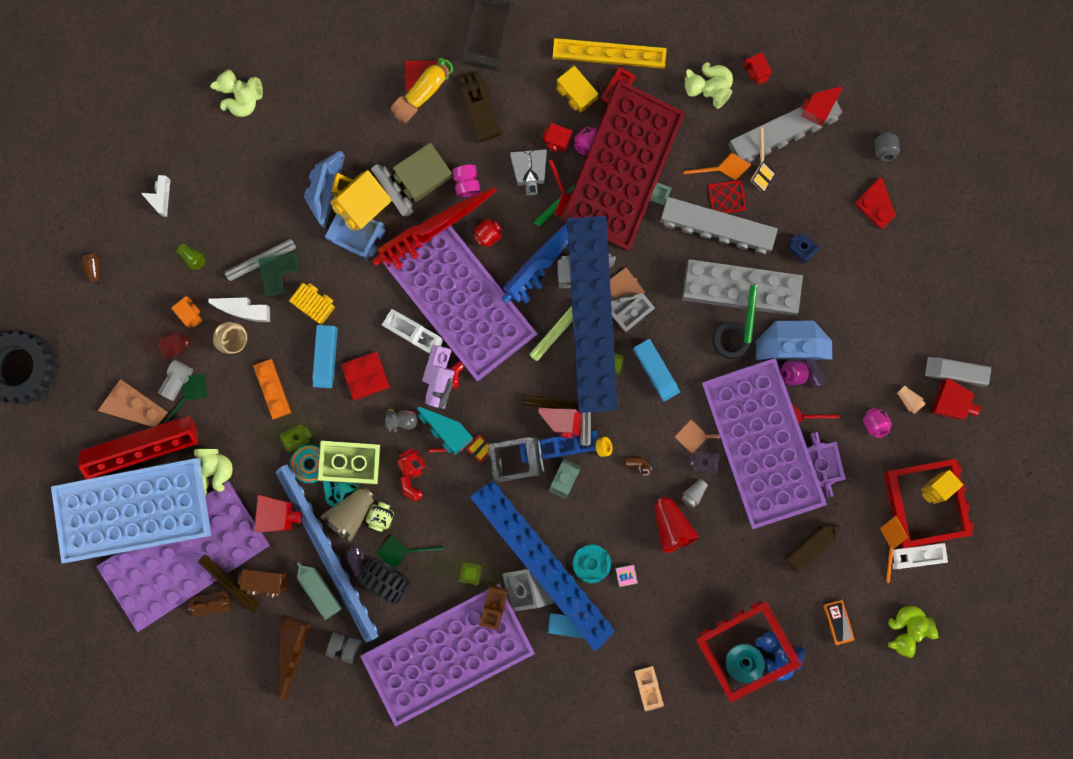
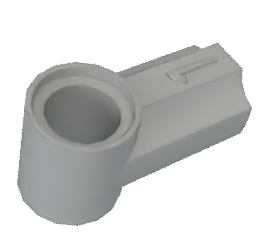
(176, 376)

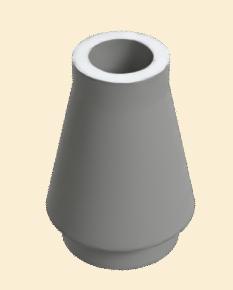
(694, 494)

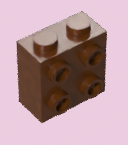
(261, 580)

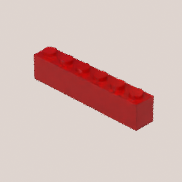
(138, 447)

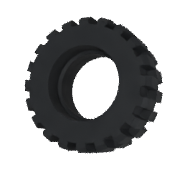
(43, 367)

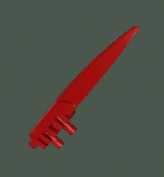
(425, 231)

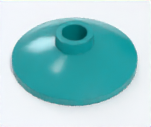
(741, 672)

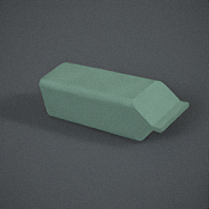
(318, 591)

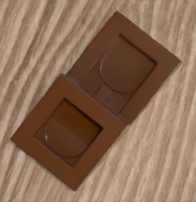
(494, 607)

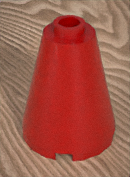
(673, 526)

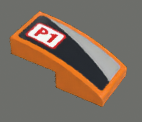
(839, 622)

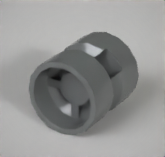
(342, 648)

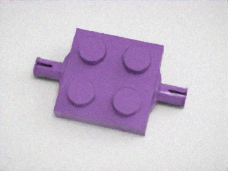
(826, 463)

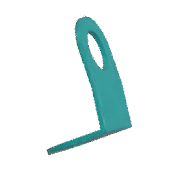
(344, 488)

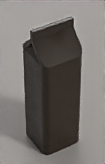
(811, 547)

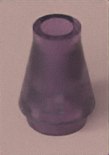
(816, 376)
(355, 559)

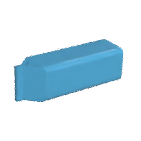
(324, 356)
(656, 370)

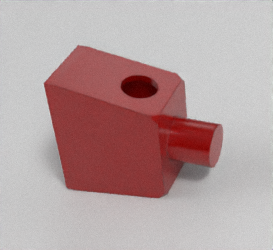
(954, 401)
(275, 514)

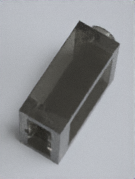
(533, 454)

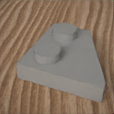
(630, 310)

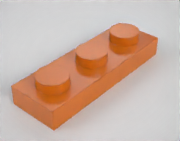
(272, 389)

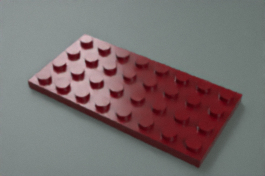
(624, 162)

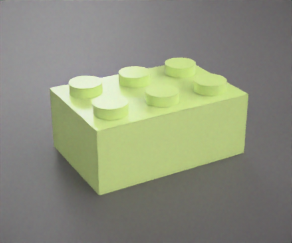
(348, 462)

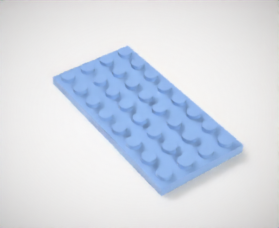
(131, 511)

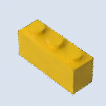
(941, 487)

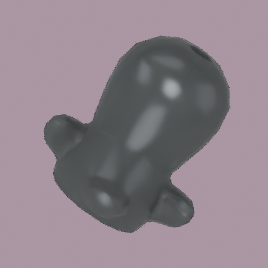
(402, 419)

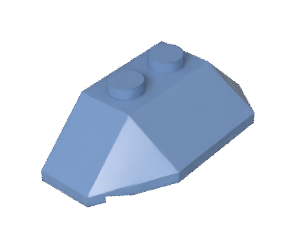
(319, 193)
(794, 342)

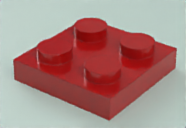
(365, 376)

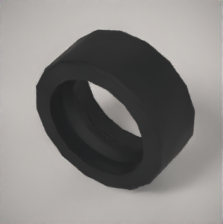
(718, 347)

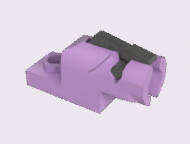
(438, 377)

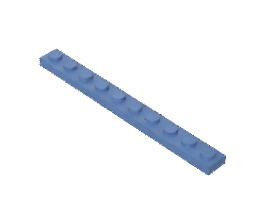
(330, 559)

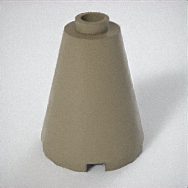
(349, 513)

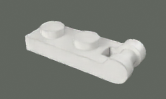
(920, 556)

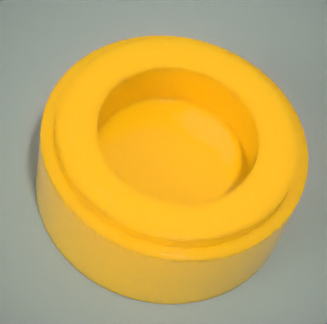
(603, 446)

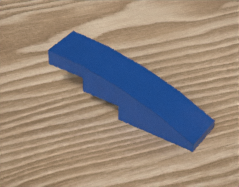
(560, 447)

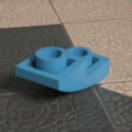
(562, 626)

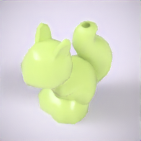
(716, 87)
(245, 93)
(216, 465)

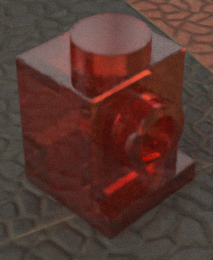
(173, 344)

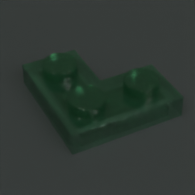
(272, 269)

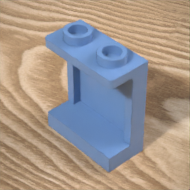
(359, 242)

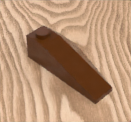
(291, 645)

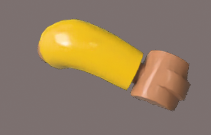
(423, 89)

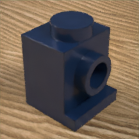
(802, 255)

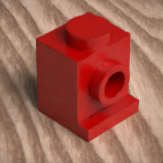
(758, 68)

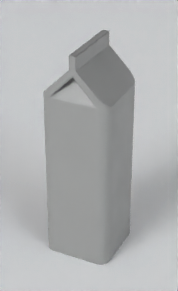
(958, 371)

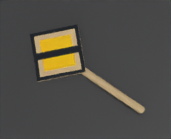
(764, 173)

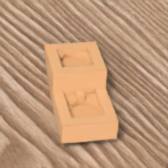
(649, 688)

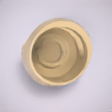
(229, 337)

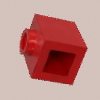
(557, 138)

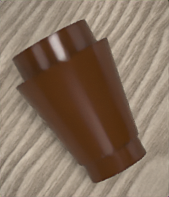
(91, 267)

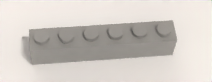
(778, 133)
(718, 225)

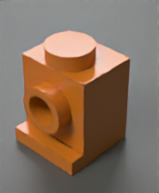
(187, 312)

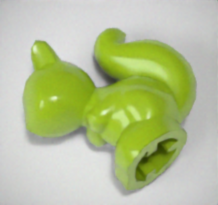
(917, 628)

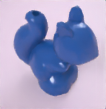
(771, 644)

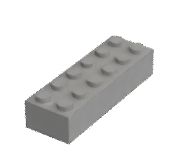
(731, 284)

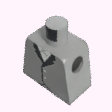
(529, 169)

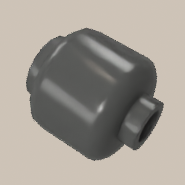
(887, 146)

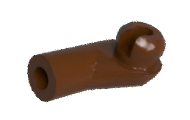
(640, 463)

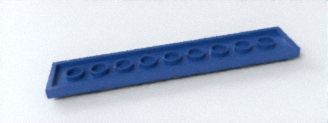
(543, 565)

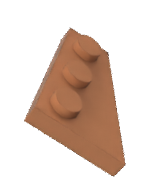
(132, 405)

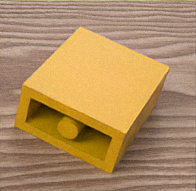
(360, 201)

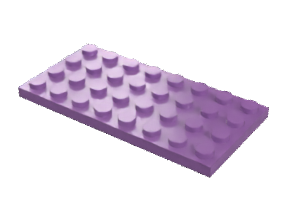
(463, 303)
(764, 443)
(165, 576)
(444, 658)

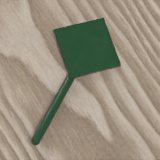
(193, 389)
(394, 551)

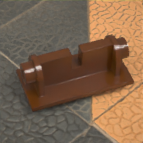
(209, 604)

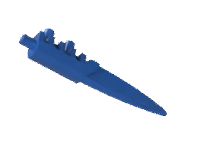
(532, 269)

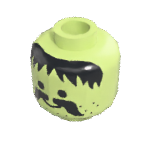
(379, 516)

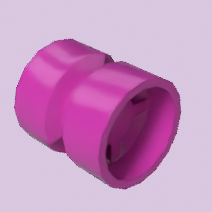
(466, 182)

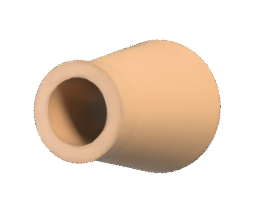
(911, 400)

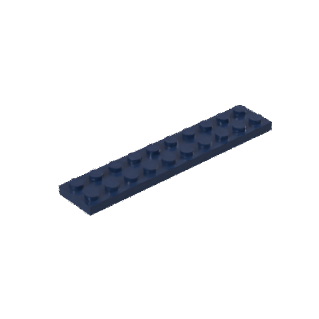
(592, 314)

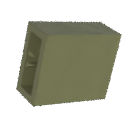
(422, 173)

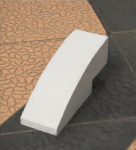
(242, 309)
(411, 331)

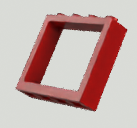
(898, 509)
(763, 680)

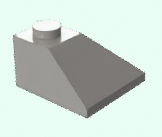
(525, 591)

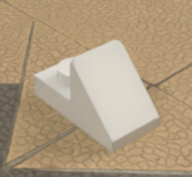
(160, 200)

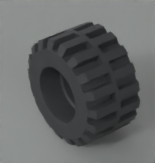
(384, 580)

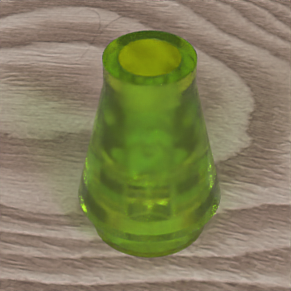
(192, 257)

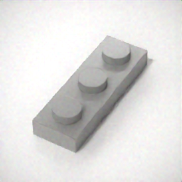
(393, 190)

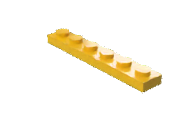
(609, 53)

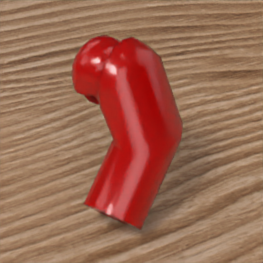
(457, 367)
(409, 491)

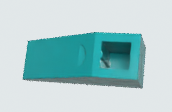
(450, 431)

